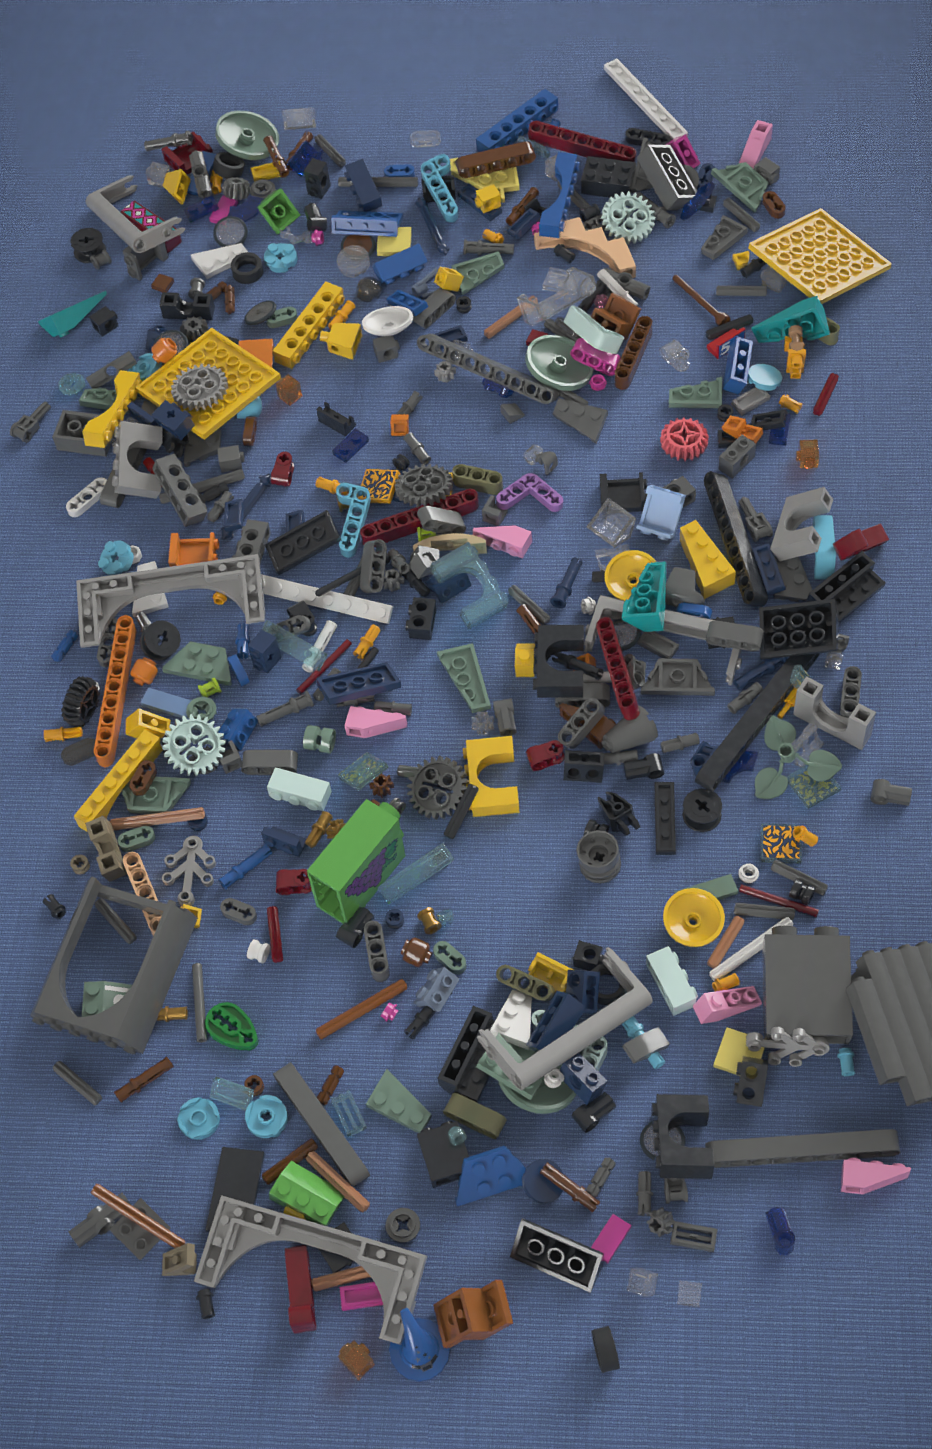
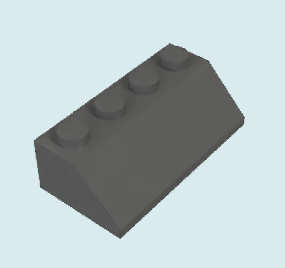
(667, 176)

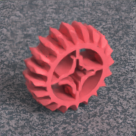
(695, 439)

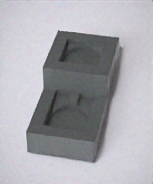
(645, 1045)

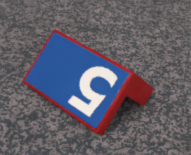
(721, 345)

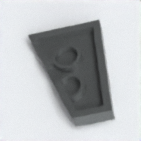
(723, 237)
(582, 417)

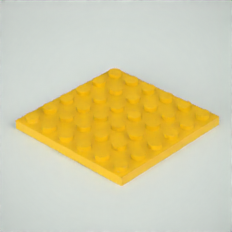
(819, 256)
(244, 372)

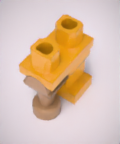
(796, 353)

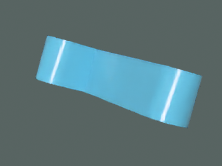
(440, 191)
(352, 521)
(826, 554)

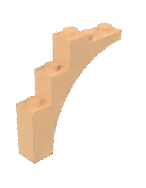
(613, 252)

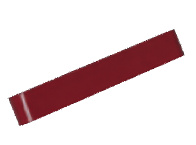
(578, 143)
(408, 521)
(617, 669)

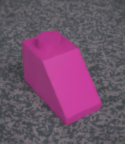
(684, 151)

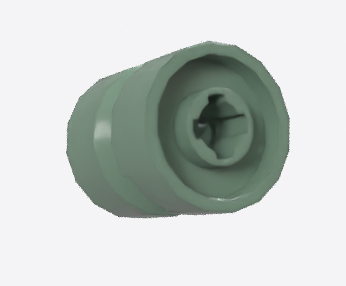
(312, 739)

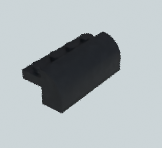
(849, 585)
(460, 1070)

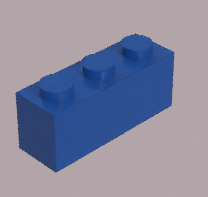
(400, 264)
(737, 365)

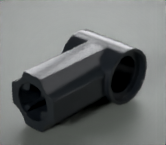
(314, 218)
(649, 766)
(352, 932)
(589, 1115)

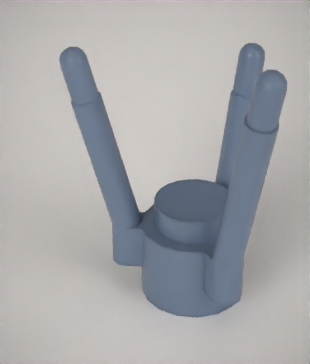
(420, 288)

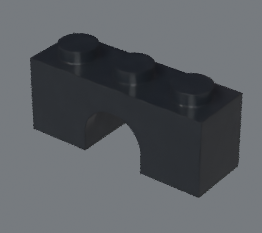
(175, 308)

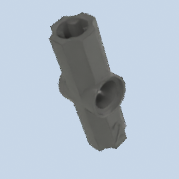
(200, 174)
(628, 284)
(101, 376)
(98, 1221)

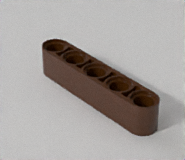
(495, 159)
(633, 352)

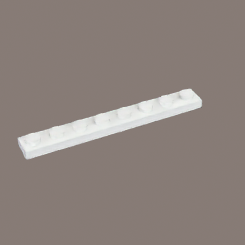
(644, 99)
(331, 600)

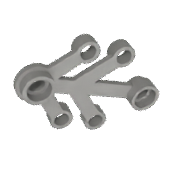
(189, 867)
(788, 1045)

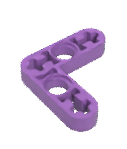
(529, 488)

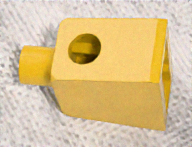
(343, 339)

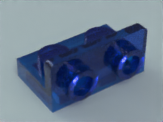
(303, 156)

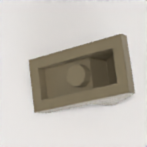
(180, 1261)

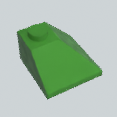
(278, 210)

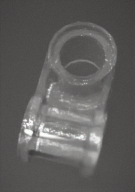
(675, 355)

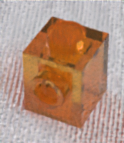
(288, 389)
(808, 454)
(356, 1359)

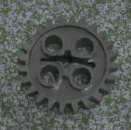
(423, 485)
(431, 804)

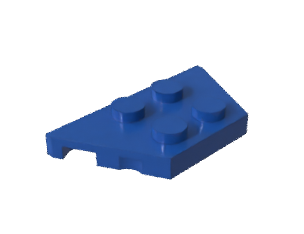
(488, 1175)

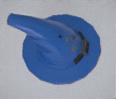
(421, 1351)

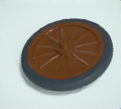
(364, 241)

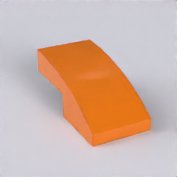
(737, 426)

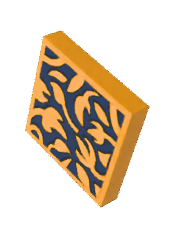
(380, 485)

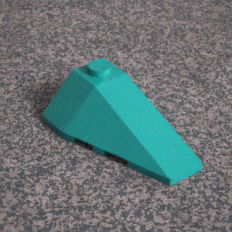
(806, 313)
(68, 318)
(647, 601)

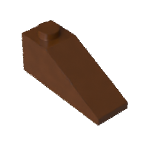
(598, 731)

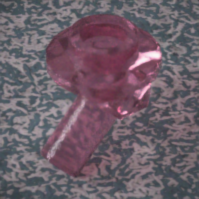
(601, 301)

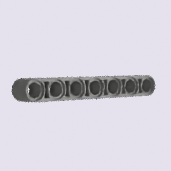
(321, 1124)

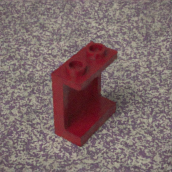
(180, 158)

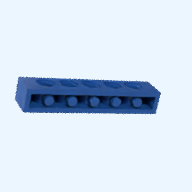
(517, 122)

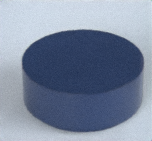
(199, 824)

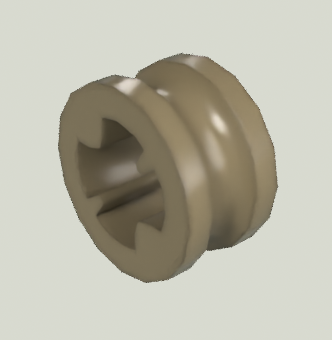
(80, 858)

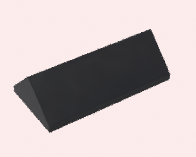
(557, 1255)

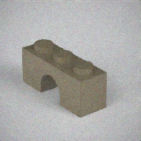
(110, 857)

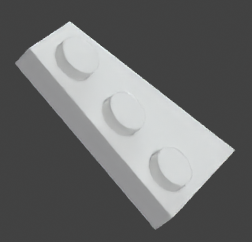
(514, 1019)

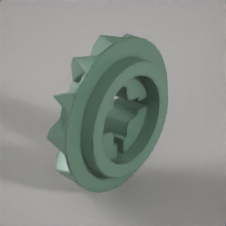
(202, 703)

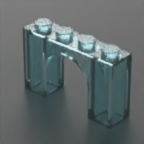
(466, 560)

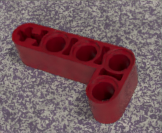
(860, 541)
(300, 1290)

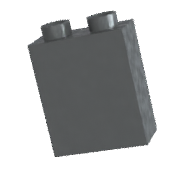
(807, 983)

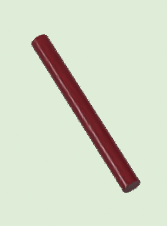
(327, 663)
(778, 900)

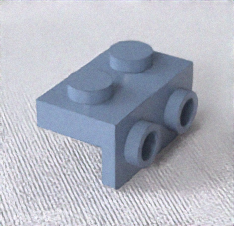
(436, 989)

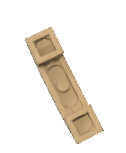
(452, 542)

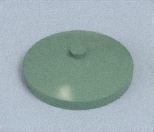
(243, 134)
(552, 364)
(545, 1099)

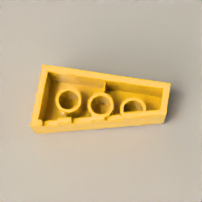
(711, 568)

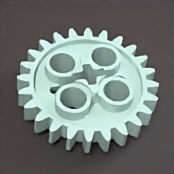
(618, 208)
(204, 758)

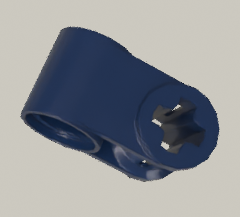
(701, 756)

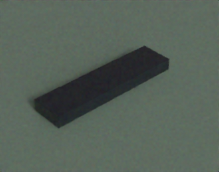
(665, 818)

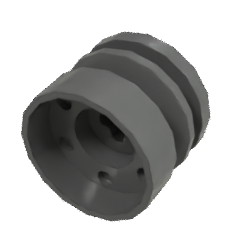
(598, 847)

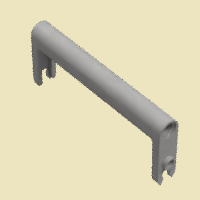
(139, 241)
(674, 623)
(578, 1038)

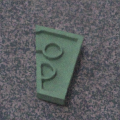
(478, 270)
(697, 396)
(99, 398)
(491, 1068)
(398, 1104)

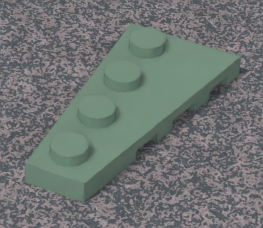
(465, 672)

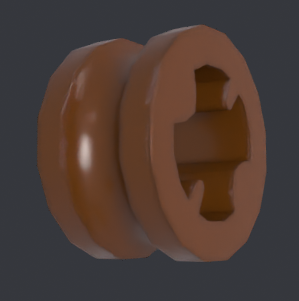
(249, 1082)

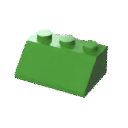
(306, 1194)

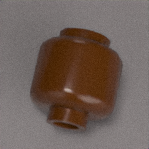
(416, 952)

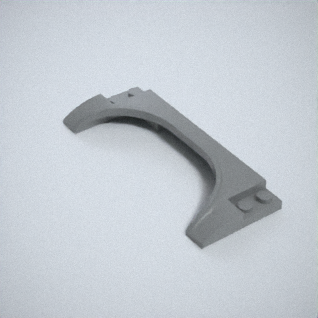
(105, 596)
(245, 1226)

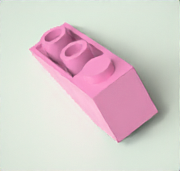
(757, 143)
(506, 538)
(369, 723)
(725, 1003)
(866, 1177)

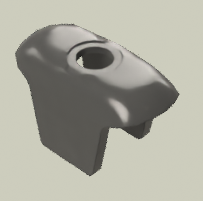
(681, 588)

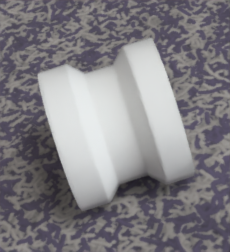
(258, 951)

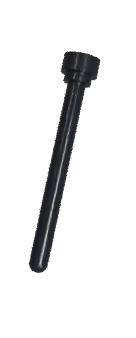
(343, 579)

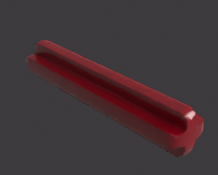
(825, 394)
(274, 934)

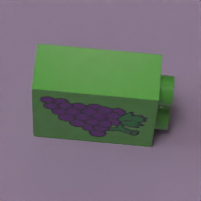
(357, 860)

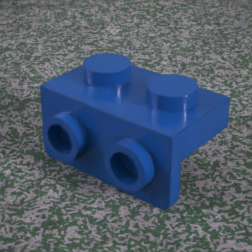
(238, 727)

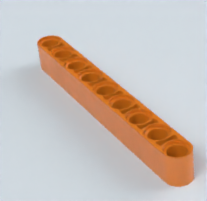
(124, 632)

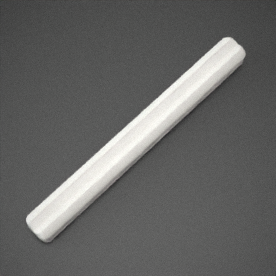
(745, 953)

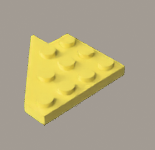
(504, 180)

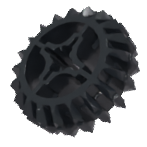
(80, 701)

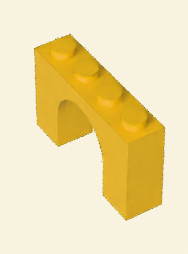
(480, 755)

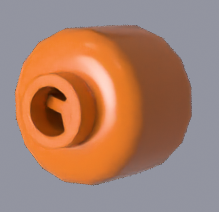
(164, 350)
(144, 671)

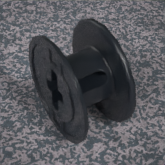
(87, 243)
(170, 641)
(702, 810)

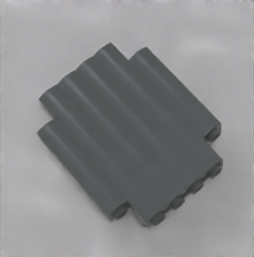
(895, 1016)

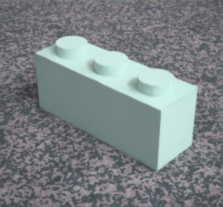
(299, 789)
(671, 980)

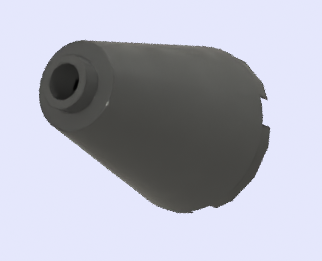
(630, 733)

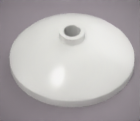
(387, 320)

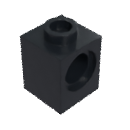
(104, 321)
(584, 949)

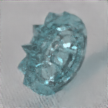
(67, 380)

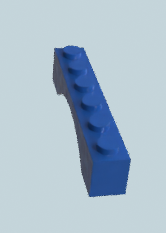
(552, 219)

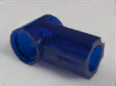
(780, 1230)

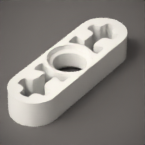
(85, 504)

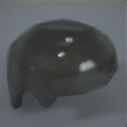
(368, 289)

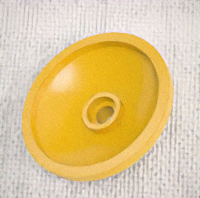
(624, 569)
(697, 906)

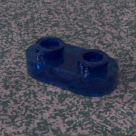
(492, 386)

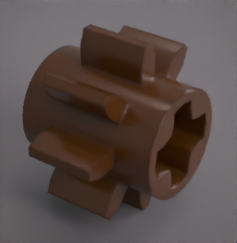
(385, 788)

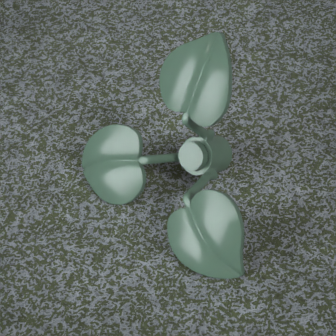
(779, 736)

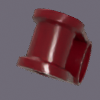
(282, 470)
(543, 755)
(292, 882)

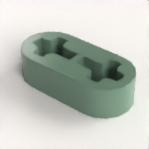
(282, 317)
(136, 838)
(447, 961)

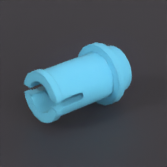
(846, 1061)

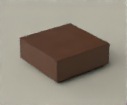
(162, 283)

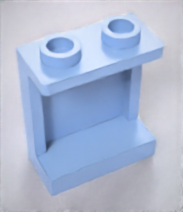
(661, 512)

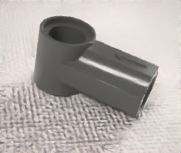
(504, 713)
(884, 792)

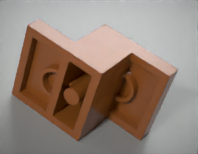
(617, 315)
(473, 1313)

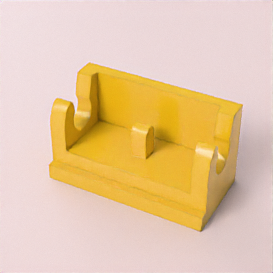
(549, 971)

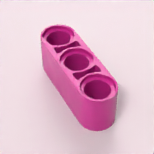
(594, 358)

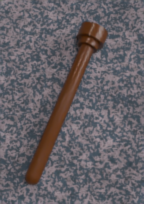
(720, 317)

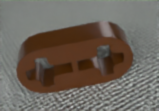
(770, 206)
(249, 431)
(140, 777)

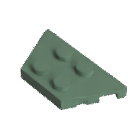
(743, 183)
(200, 663)
(160, 796)

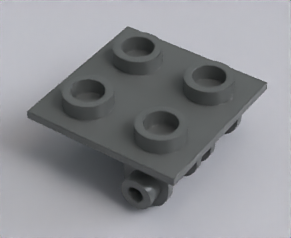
(134, 1236)

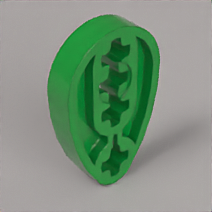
(237, 1018)

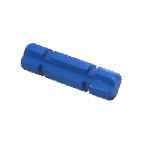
(64, 646)

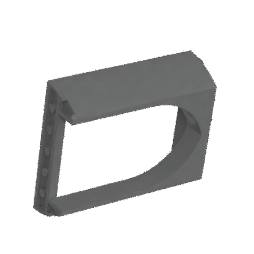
(135, 1014)

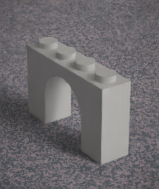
(126, 478)
(797, 508)
(811, 708)

